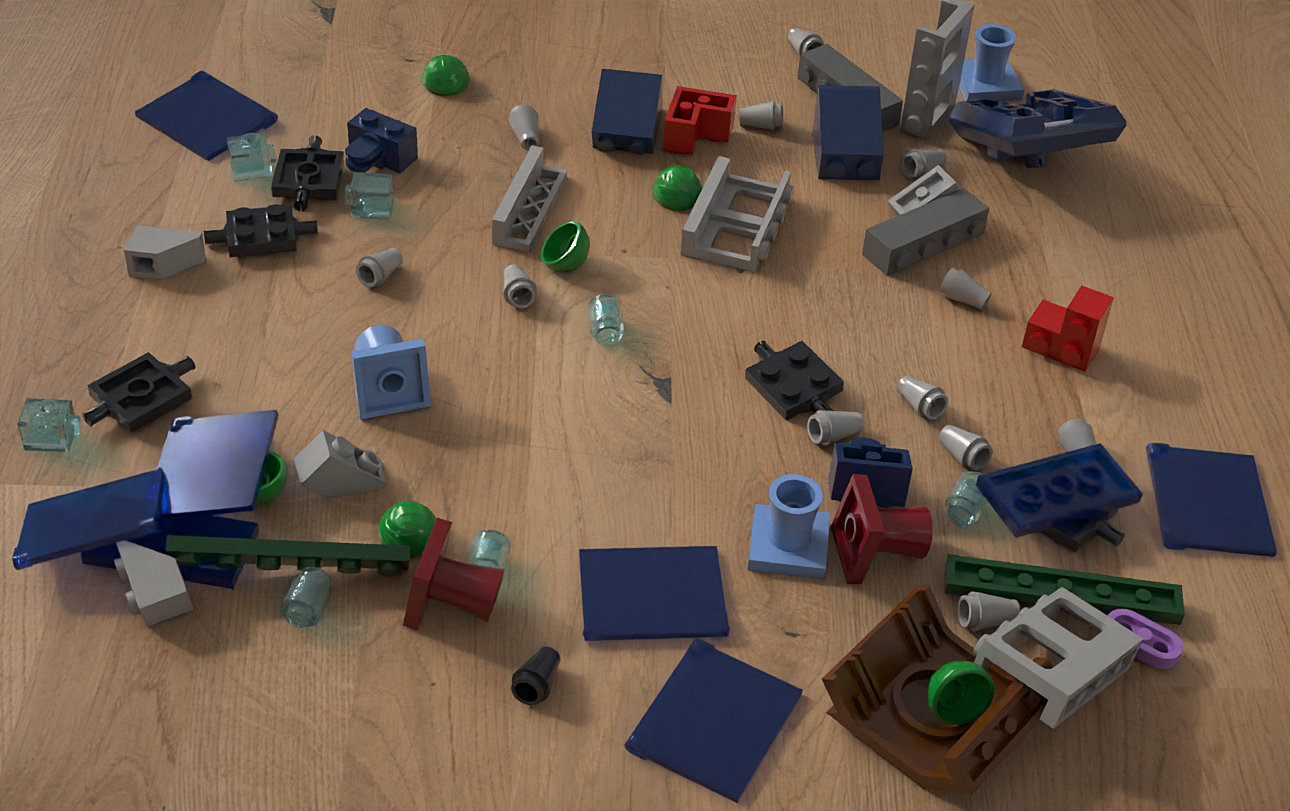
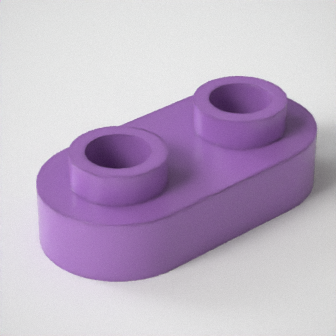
(1159, 646)

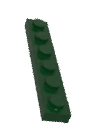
(272, 554)
(1029, 583)

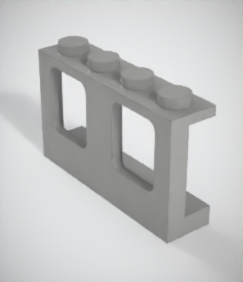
(936, 69)
(713, 216)
(1085, 666)

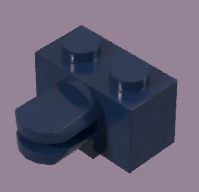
(380, 143)
(886, 468)

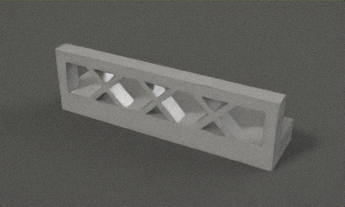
(518, 202)

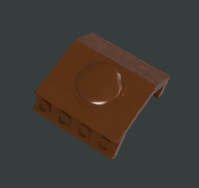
(884, 700)

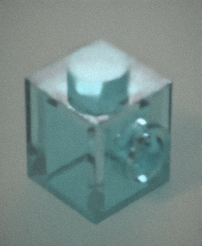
(250, 156)
(370, 195)
(48, 425)

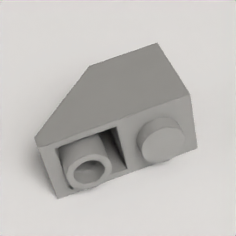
(162, 252)
(337, 467)
(155, 583)

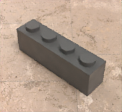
(829, 67)
(925, 231)

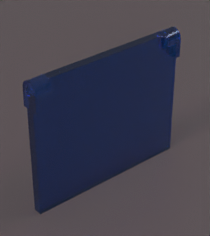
(205, 114)
(215, 463)
(1209, 501)
(90, 518)
(652, 593)
(714, 720)

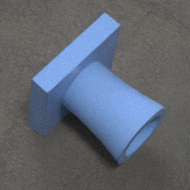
(990, 71)
(389, 373)
(791, 532)

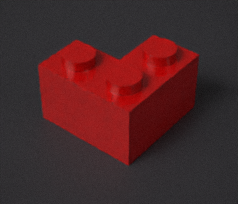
(695, 116)
(1069, 333)

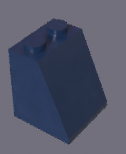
(627, 111)
(848, 132)

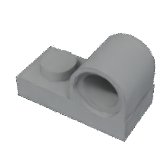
(924, 190)

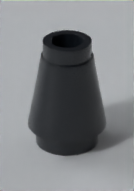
(535, 678)

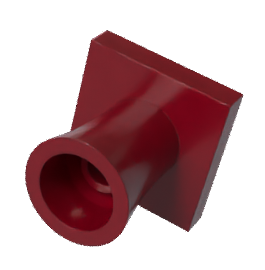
(864, 529)
(450, 581)

